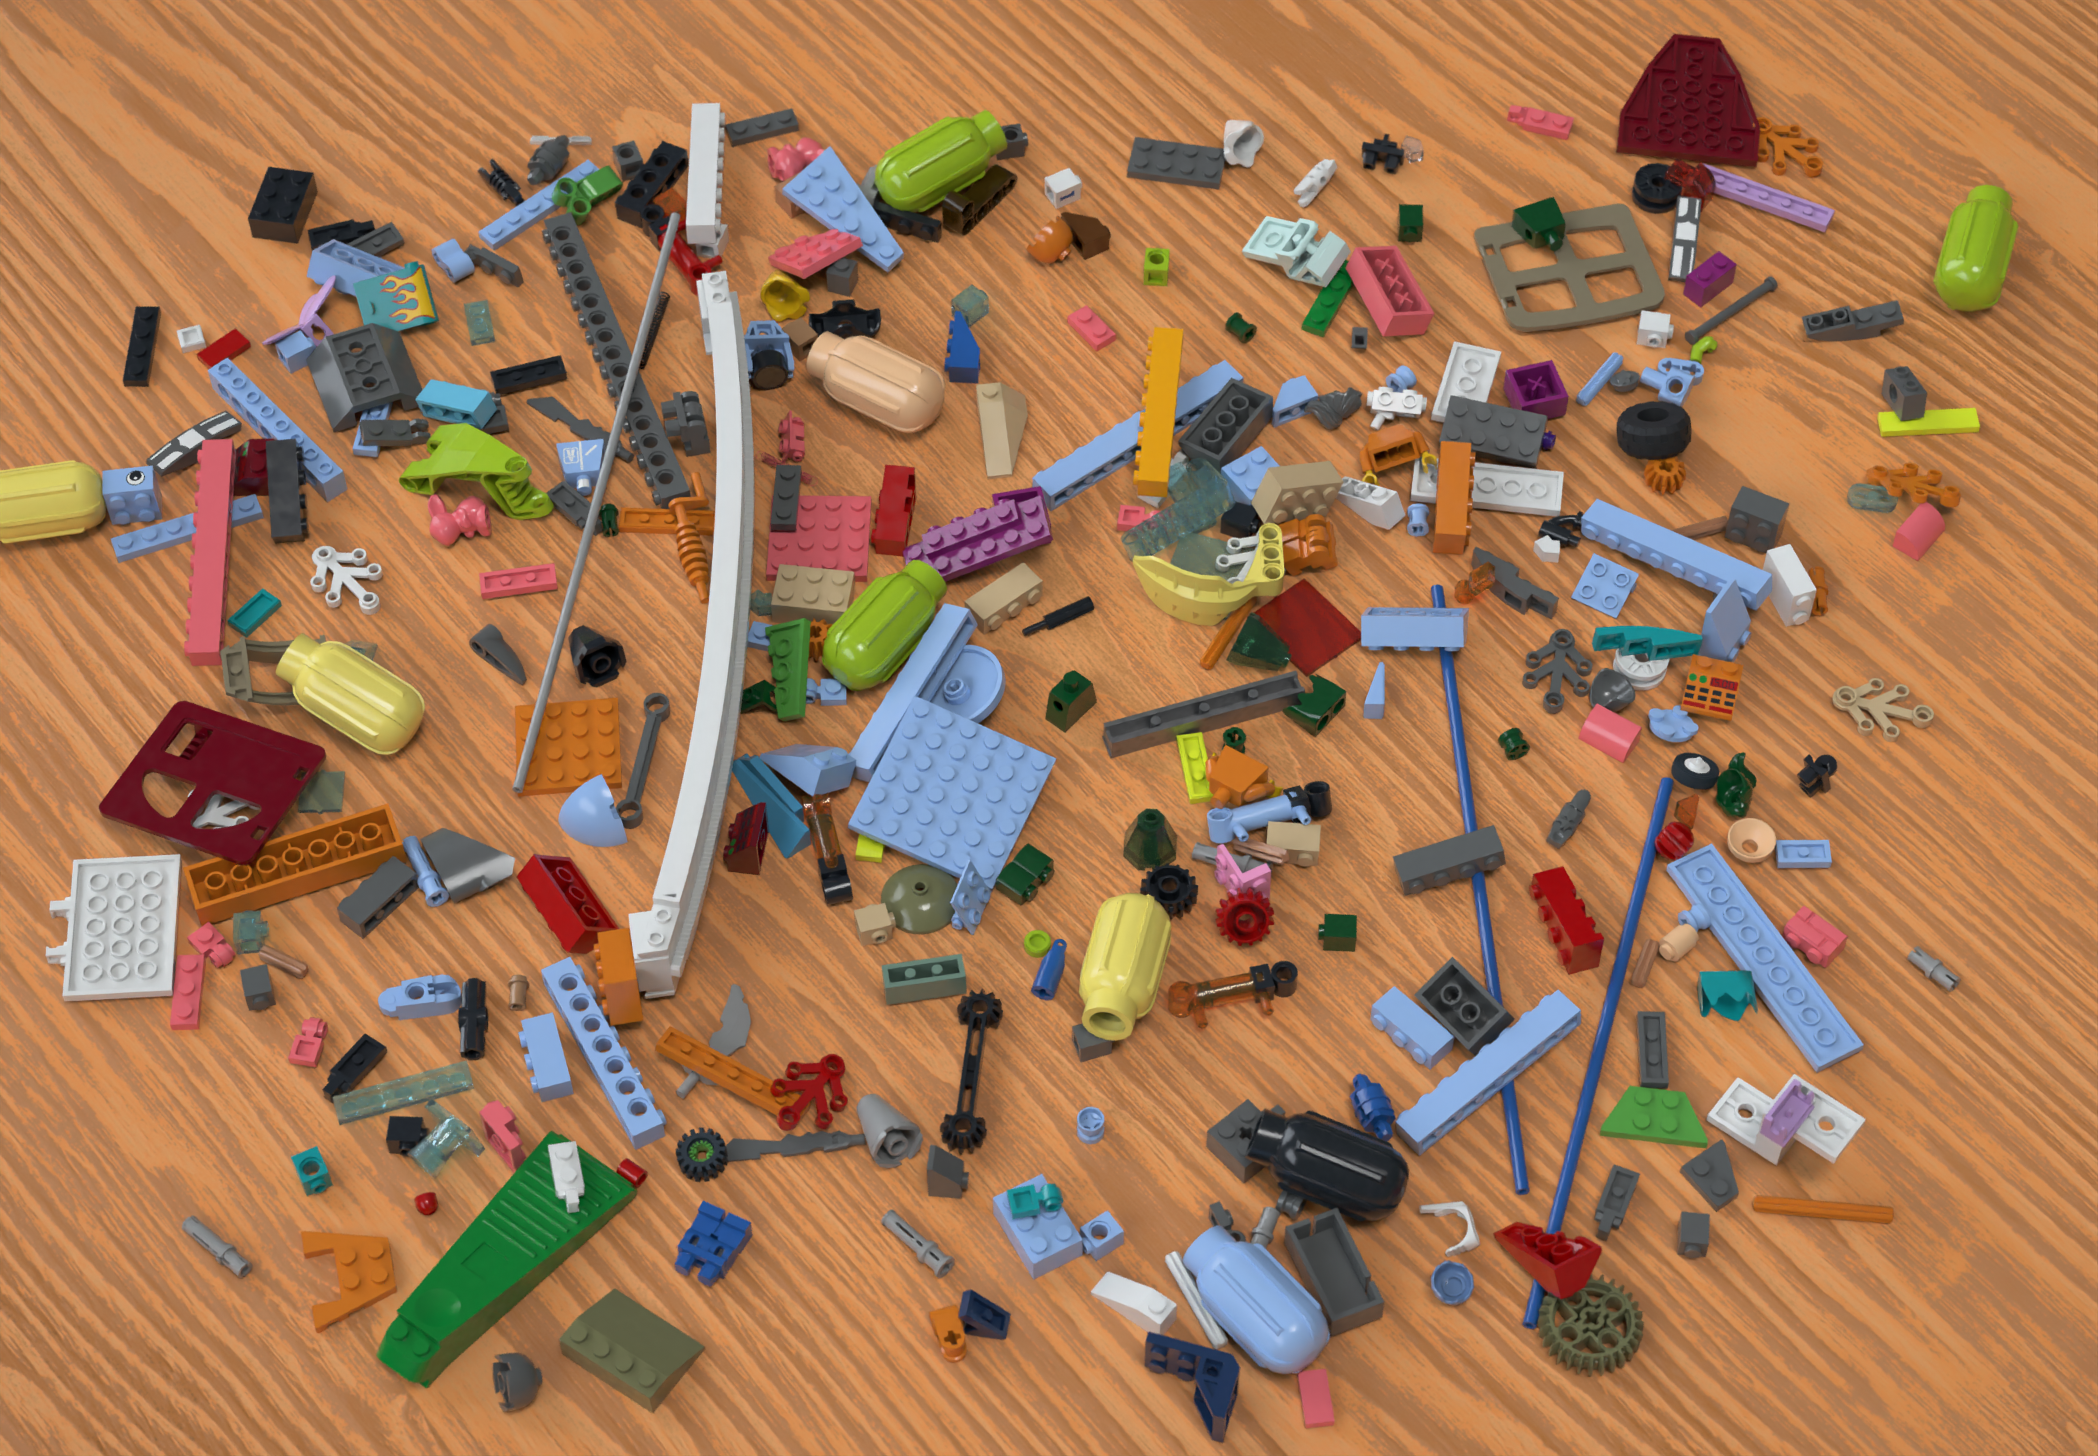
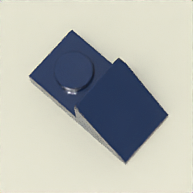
(983, 1316)

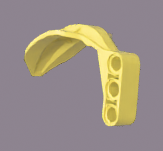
(1208, 597)

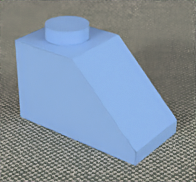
(1292, 400)

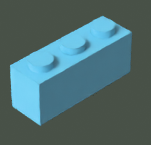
(456, 403)

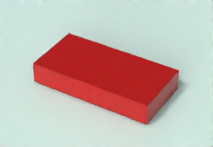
(226, 347)

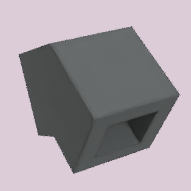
(1359, 337)

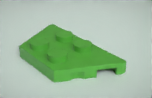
(1655, 1117)

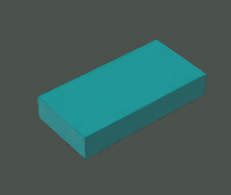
(254, 613)

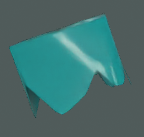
(1726, 993)

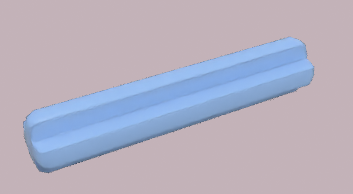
(1599, 379)

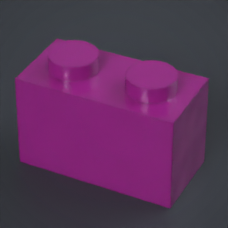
(1709, 279)

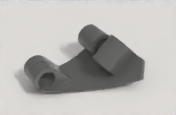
(466, 863)

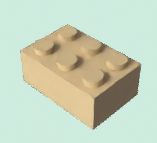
(1296, 491)
(811, 593)

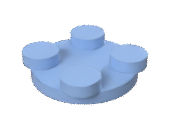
(1672, 724)

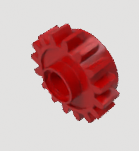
(1240, 904)

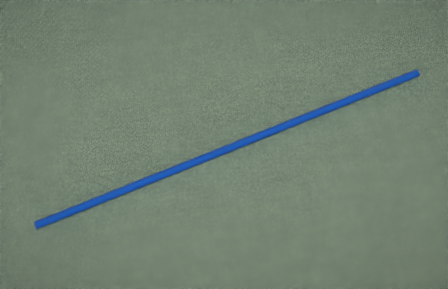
(1480, 894)

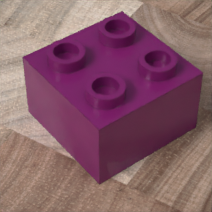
(1536, 389)

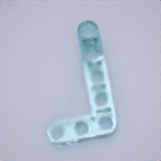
(1185, 515)

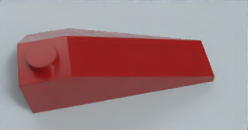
(1551, 1259)

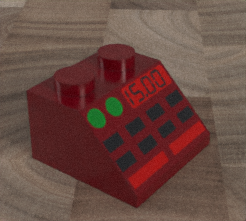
(251, 468)
(748, 840)

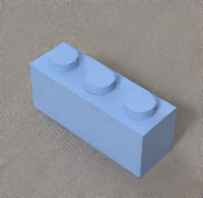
(1411, 1028)
(545, 1057)

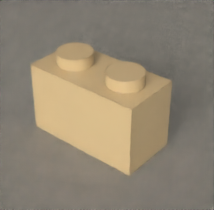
(1298, 839)

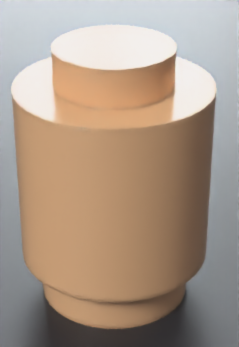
(1678, 942)

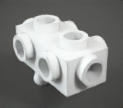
(1389, 404)

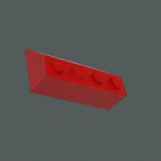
(565, 902)

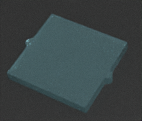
(323, 793)

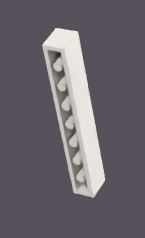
(704, 174)

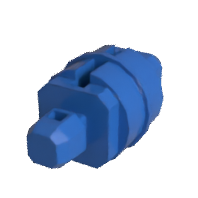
(1372, 1107)

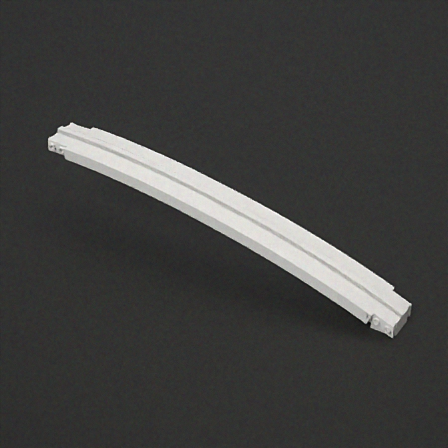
(667, 932)

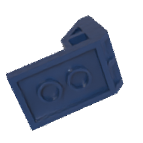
(1212, 1370)

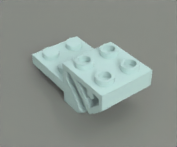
(1297, 251)

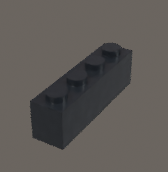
(285, 491)

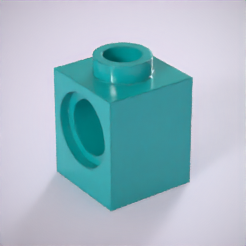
(308, 1162)

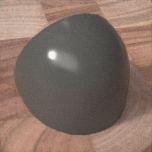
(1611, 690)

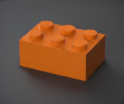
(618, 977)

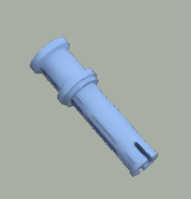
(427, 878)

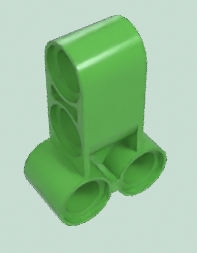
(586, 192)

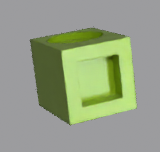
(1156, 266)

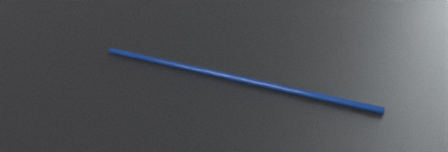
(1602, 1036)

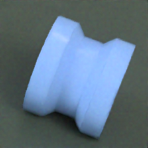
(1401, 380)
(1696, 917)

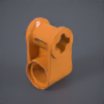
(949, 1331)

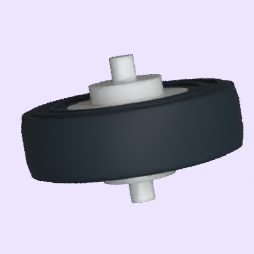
(1695, 771)

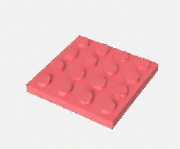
(828, 535)

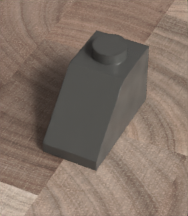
(945, 1174)

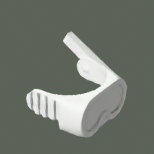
(1471, 1239)

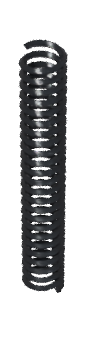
(646, 354)

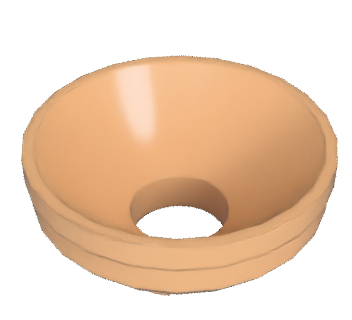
(1754, 832)

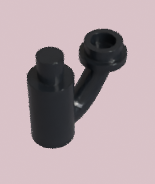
(1556, 532)

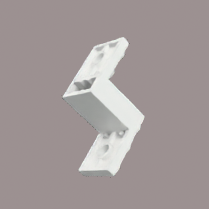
(1747, 1130)

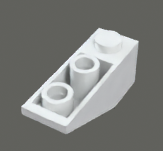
(1371, 502)

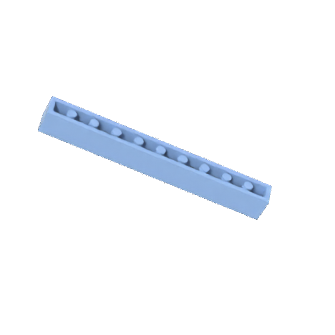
(1119, 445)

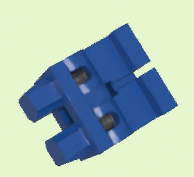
(712, 1243)

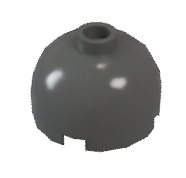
(516, 1380)

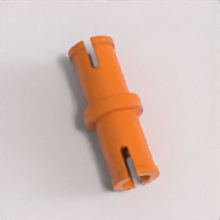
(1822, 590)

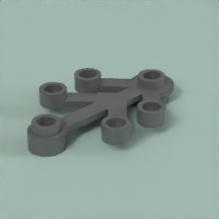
(1558, 668)

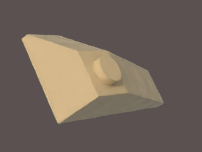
(1002, 424)

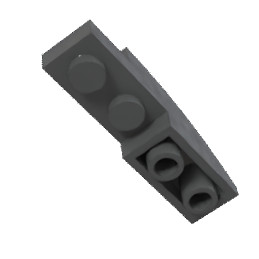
(1847, 325)
(1514, 591)

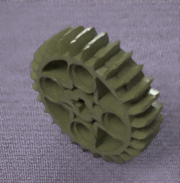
(1589, 1328)

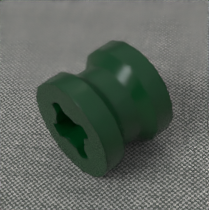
(1513, 744)

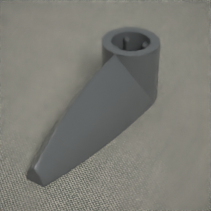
(493, 649)

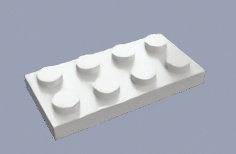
(1467, 375)

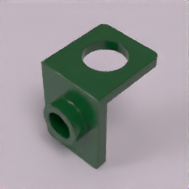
(757, 695)

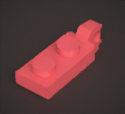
(1541, 121)

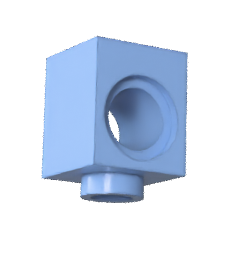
(1105, 1226)

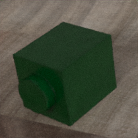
(1410, 223)
(1338, 932)

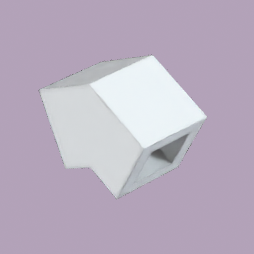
(1547, 549)

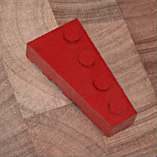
(1566, 920)

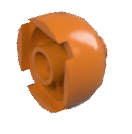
(1052, 242)

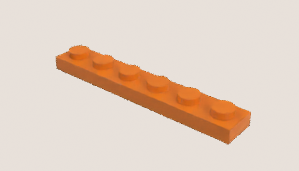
(724, 1071)

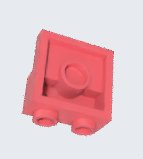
(503, 1133)

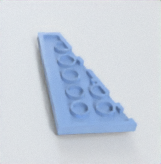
(837, 202)

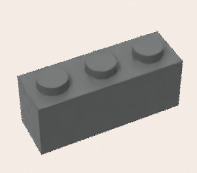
(377, 897)

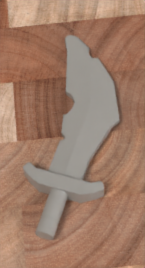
(728, 1040)

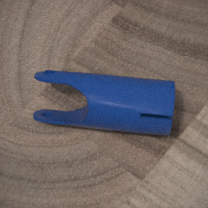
(1050, 972)

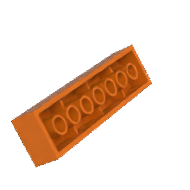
(296, 865)

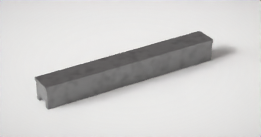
(1202, 714)

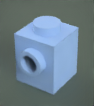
(294, 351)

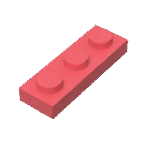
(518, 581)
(188, 992)

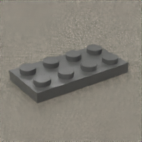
(1176, 163)

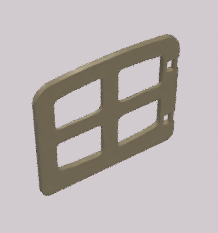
(1573, 271)

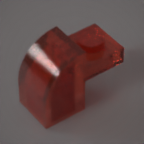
(1696, 180)

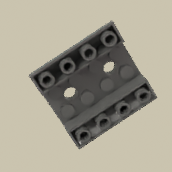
(343, 374)

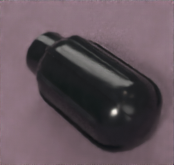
(1330, 1163)

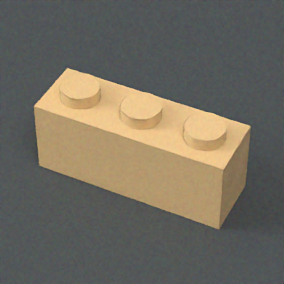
(1005, 598)

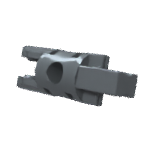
(1568, 819)

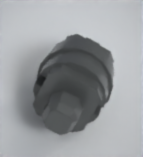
(548, 160)

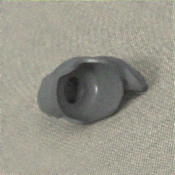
(1334, 407)

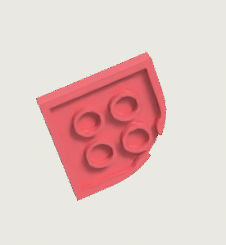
(814, 252)

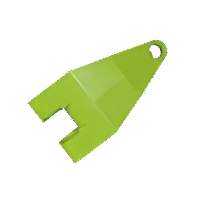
(473, 455)

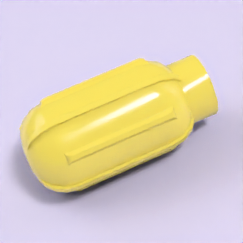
(49, 501)
(352, 693)
(1123, 964)

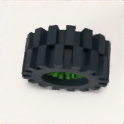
(688, 1152)

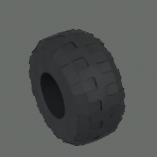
(1654, 430)

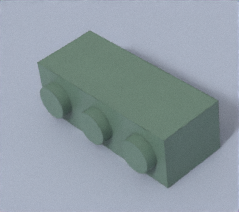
(924, 979)

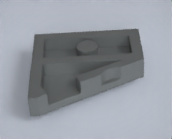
(1712, 1176)

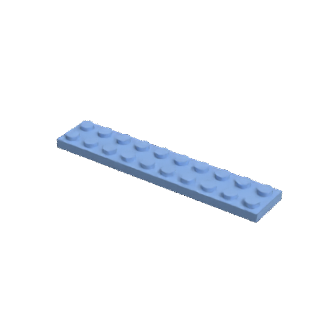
(1760, 948)

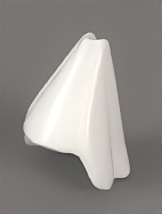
(1242, 142)

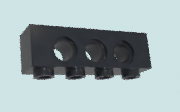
(654, 177)

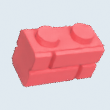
(1814, 937)

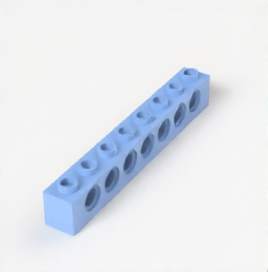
(274, 424)
(639, 1129)

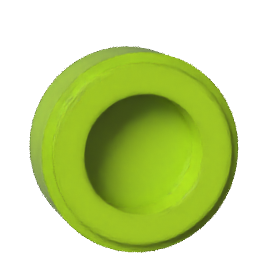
(1037, 943)

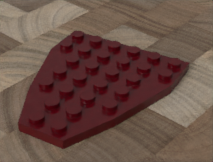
(1691, 107)

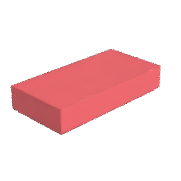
(1315, 1398)

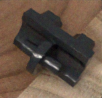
(1383, 151)
(1817, 774)

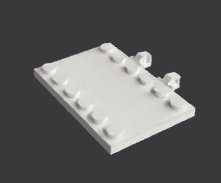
(119, 928)

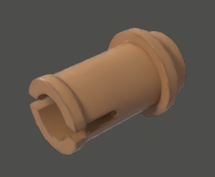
(518, 986)

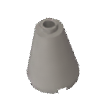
(887, 1131)

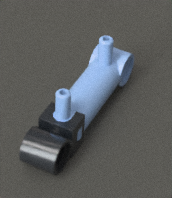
(1293, 805)

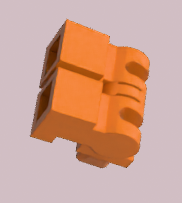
(1308, 544)

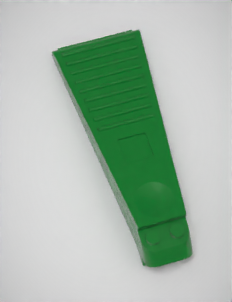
(499, 1262)

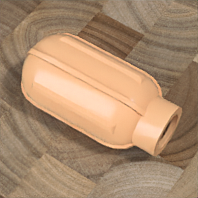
(878, 381)

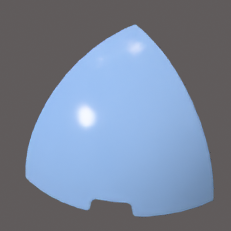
(591, 815)

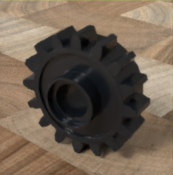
(1172, 878)

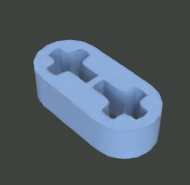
(1684, 365)

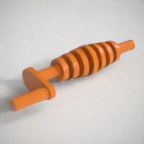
(689, 544)

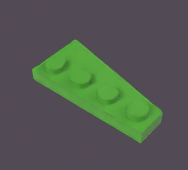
(790, 660)

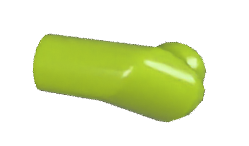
(1706, 343)

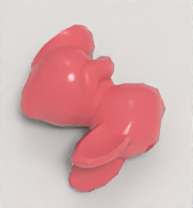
(792, 160)
(467, 518)

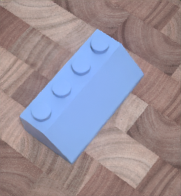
(347, 264)
(1414, 628)

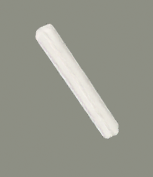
(1190, 1290)

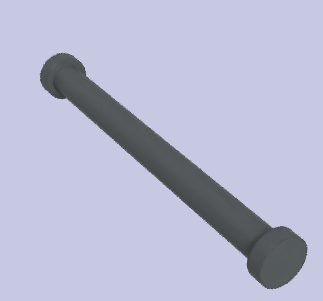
(1769, 284)

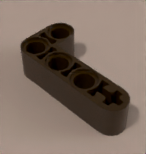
(967, 210)

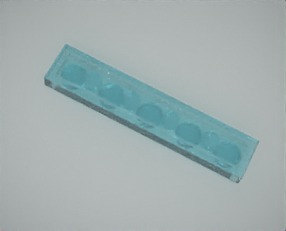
(403, 1092)

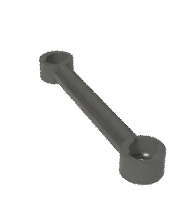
(643, 759)

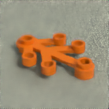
(1811, 165)
(1914, 485)

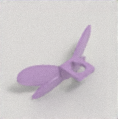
(309, 317)

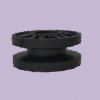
(1653, 191)

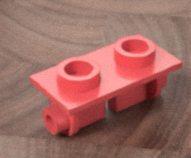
(790, 431)

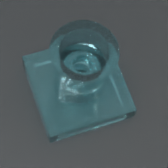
(443, 1140)

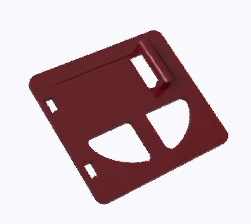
(233, 761)

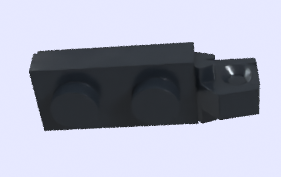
(343, 232)
(353, 1066)

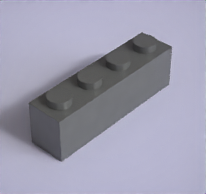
(1449, 860)

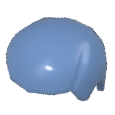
(1452, 1283)

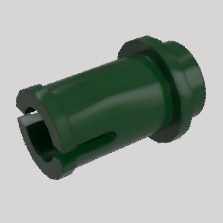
(609, 519)

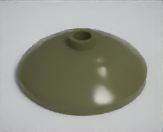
(920, 910)

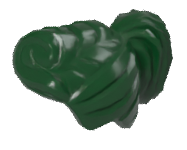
(1735, 787)

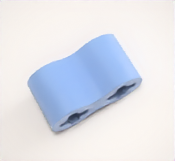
(453, 260)

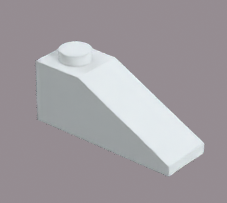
(1136, 1303)

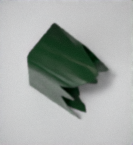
(1317, 707)

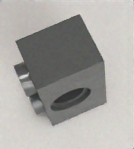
(1904, 393)

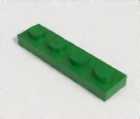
(1328, 303)

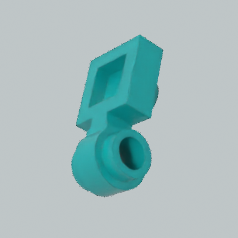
(1026, 1202)

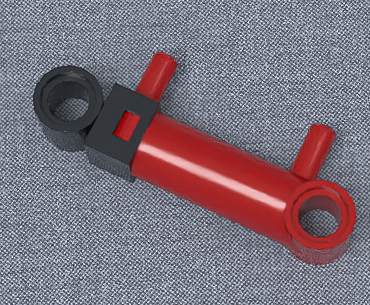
(681, 255)

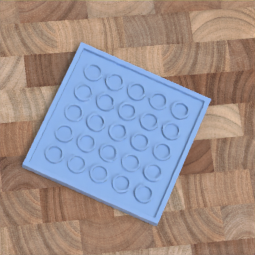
(951, 792)

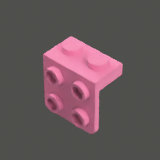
(1231, 876)

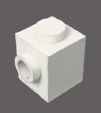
(1654, 329)

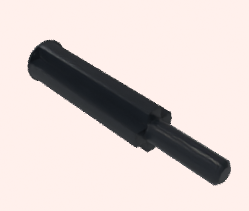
(1061, 615)

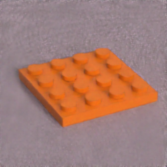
(572, 745)

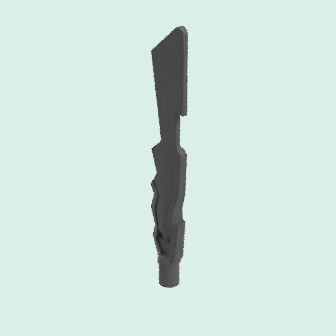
(583, 428)
(792, 1145)

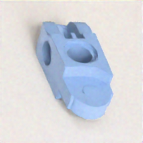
(438, 997)

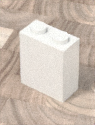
(1791, 585)

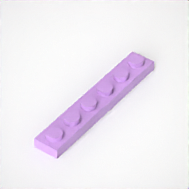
(1771, 200)

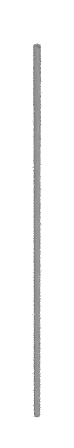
(595, 507)

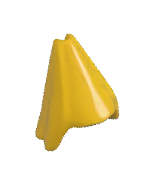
(784, 297)

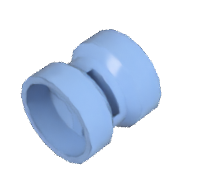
(1093, 1120)

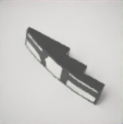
(1684, 238)
(184, 448)

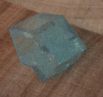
(761, 603)

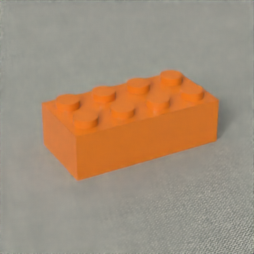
(1453, 498)

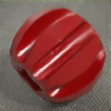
(1674, 841)

